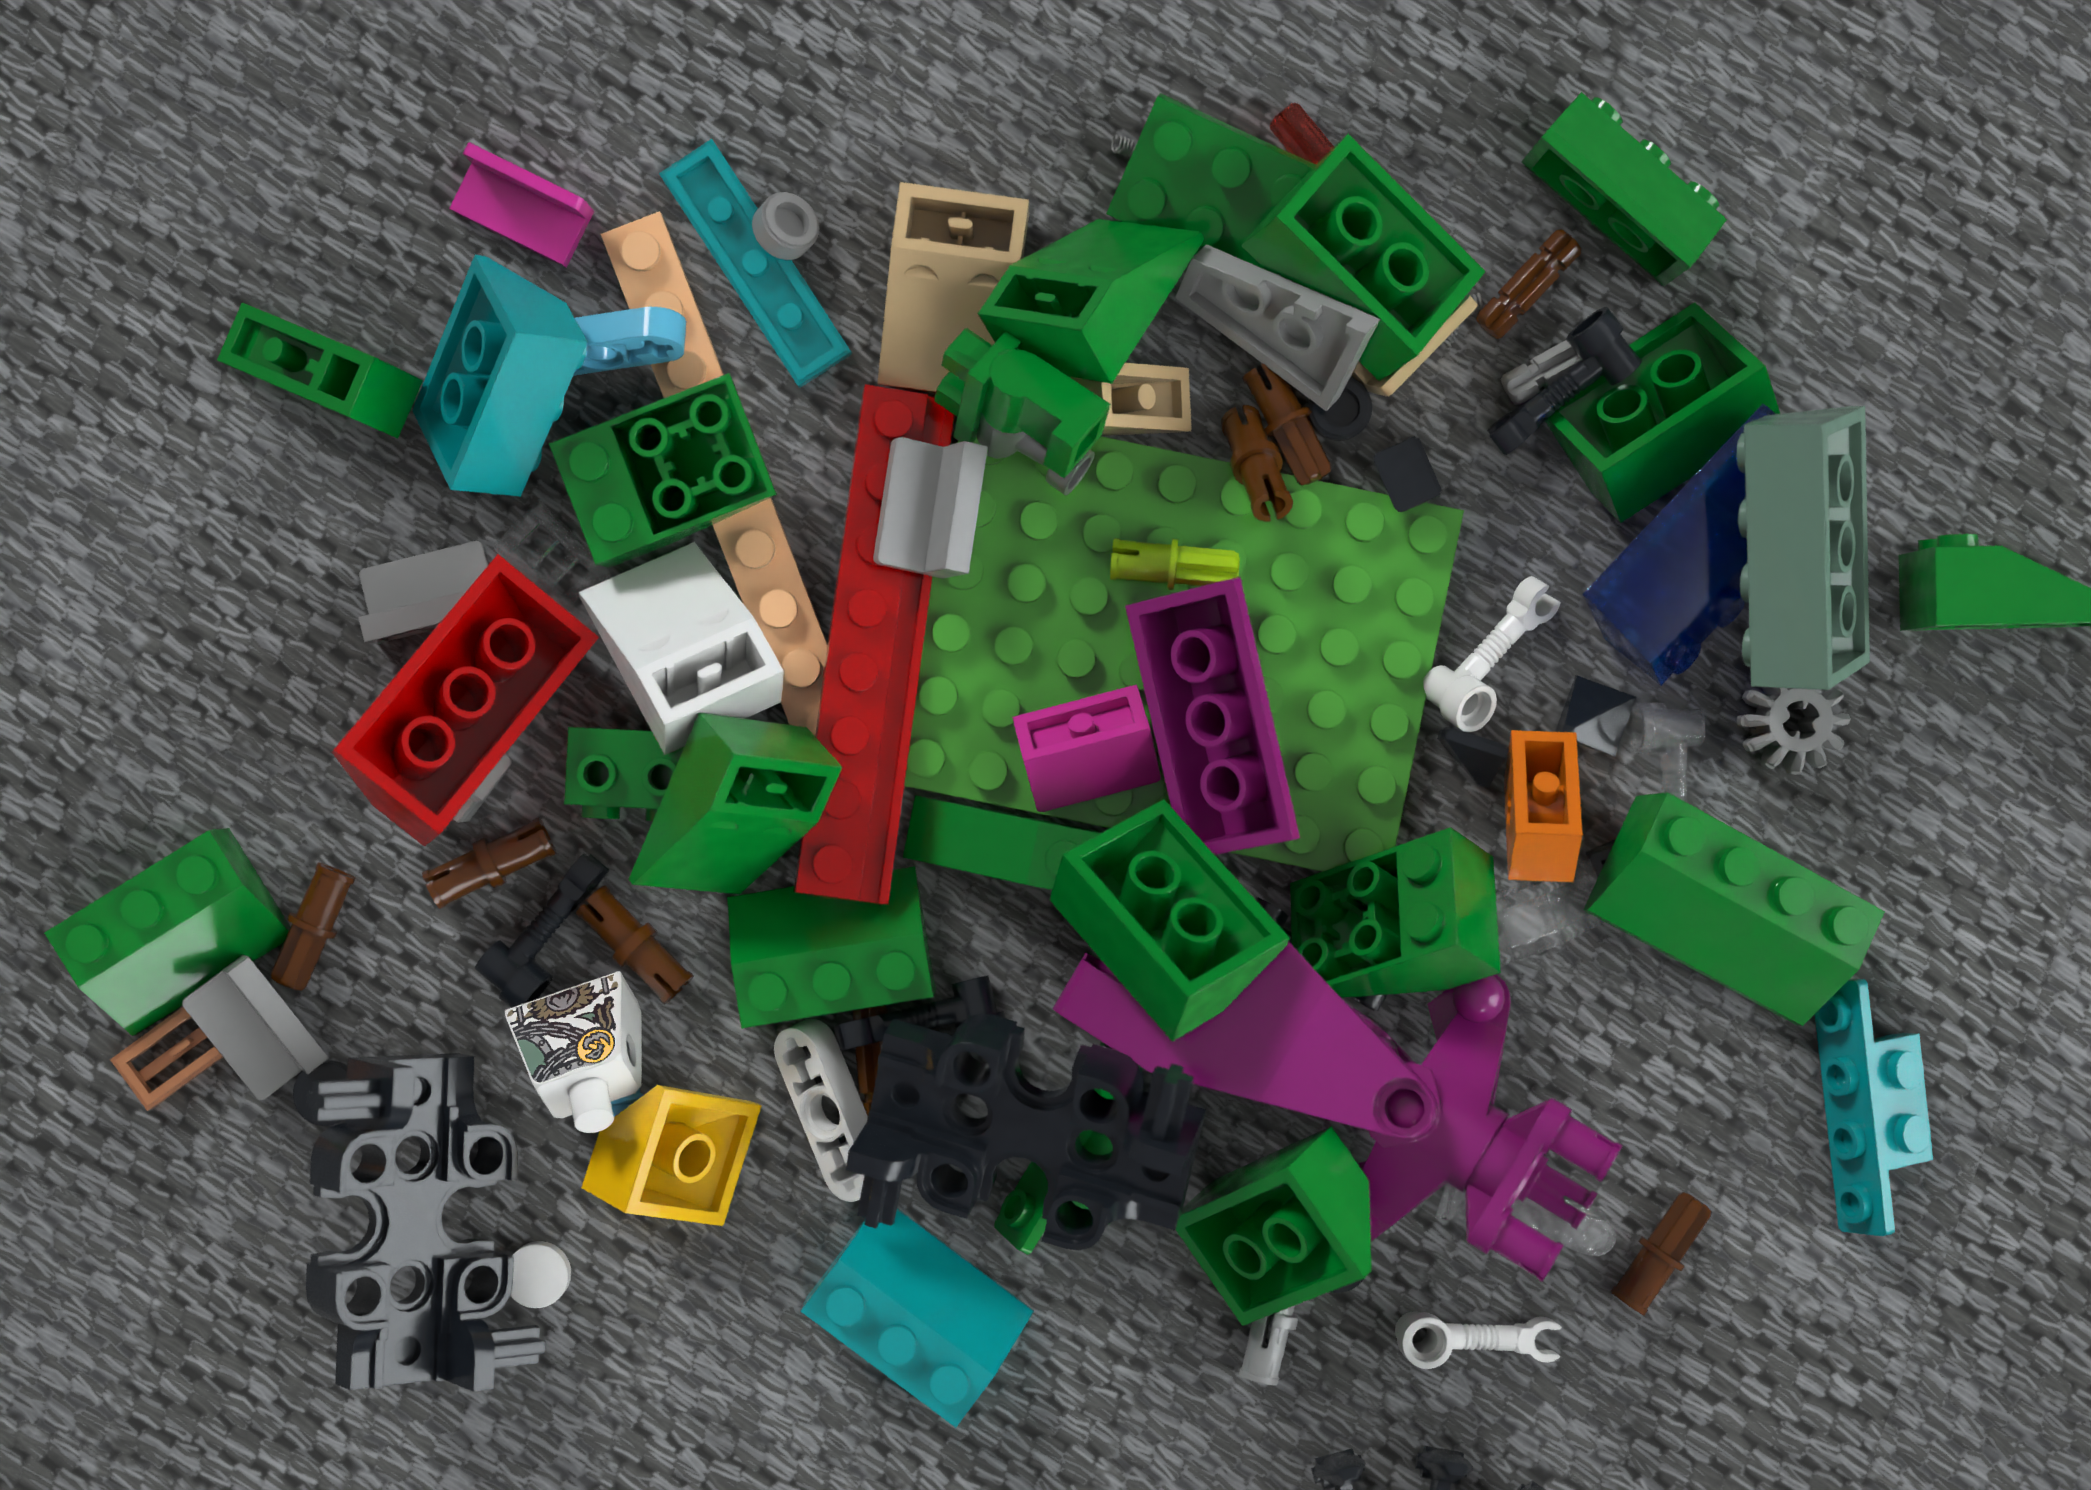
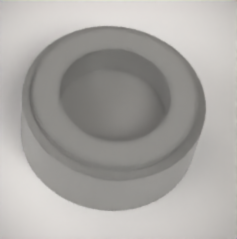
(785, 226)

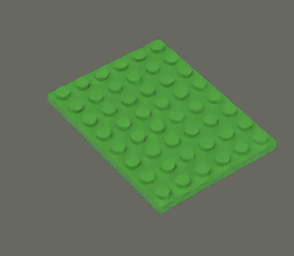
(1335, 595)

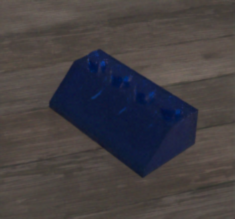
(1679, 571)

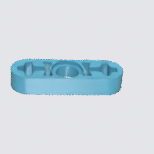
(631, 338)

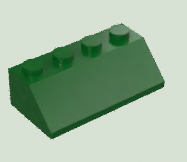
(1731, 908)

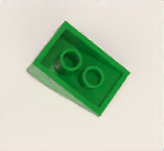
(1984, 587)

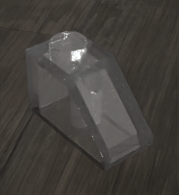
(1544, 914)

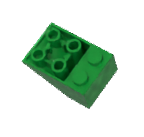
(1090, 294)
(663, 471)
(735, 804)
(1401, 918)

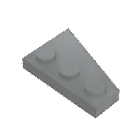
(1280, 323)

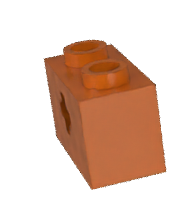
(1542, 806)

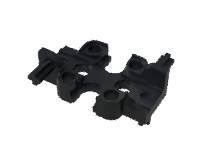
(922, 1131)
(439, 1325)

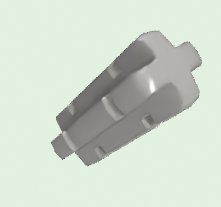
(1525, 381)

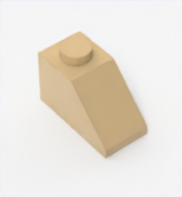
(1145, 400)

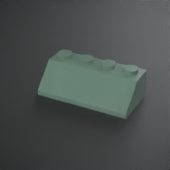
(1805, 547)

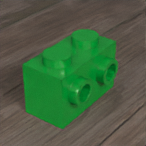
(616, 771)

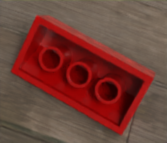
(462, 700)

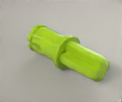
(1172, 563)

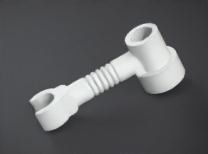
(1460, 692)
(1444, 1337)

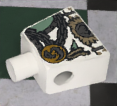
(582, 1048)

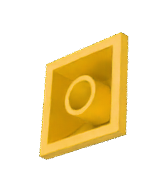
(673, 1155)

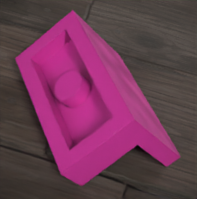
(521, 206)
(1087, 748)

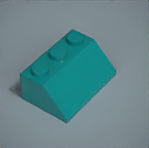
(498, 380)
(918, 1314)

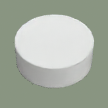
(539, 1274)

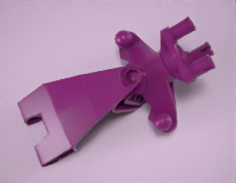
(1432, 1122)

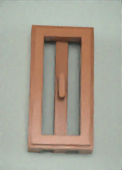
(138, 1079)

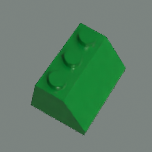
(1626, 189)
(1370, 247)
(1664, 417)
(1166, 918)
(169, 930)
(827, 954)
(1283, 1227)

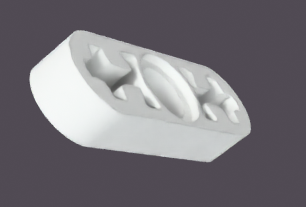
(837, 1084)

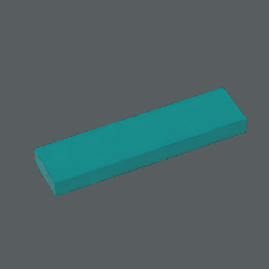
(767, 285)

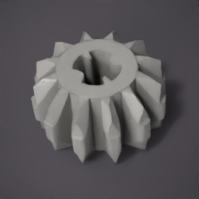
(1792, 745)

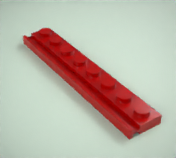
(870, 668)

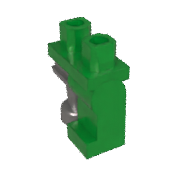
(1021, 406)

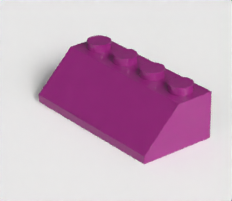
(1213, 716)

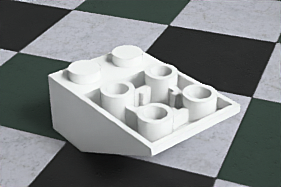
(684, 644)

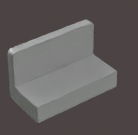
(930, 507)
(417, 591)
(253, 1028)

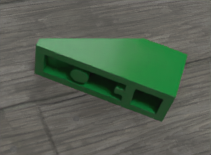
(320, 370)
(990, 841)

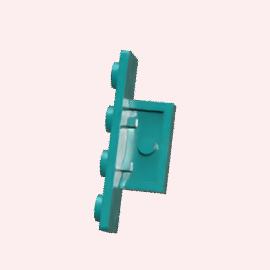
(1871, 1108)

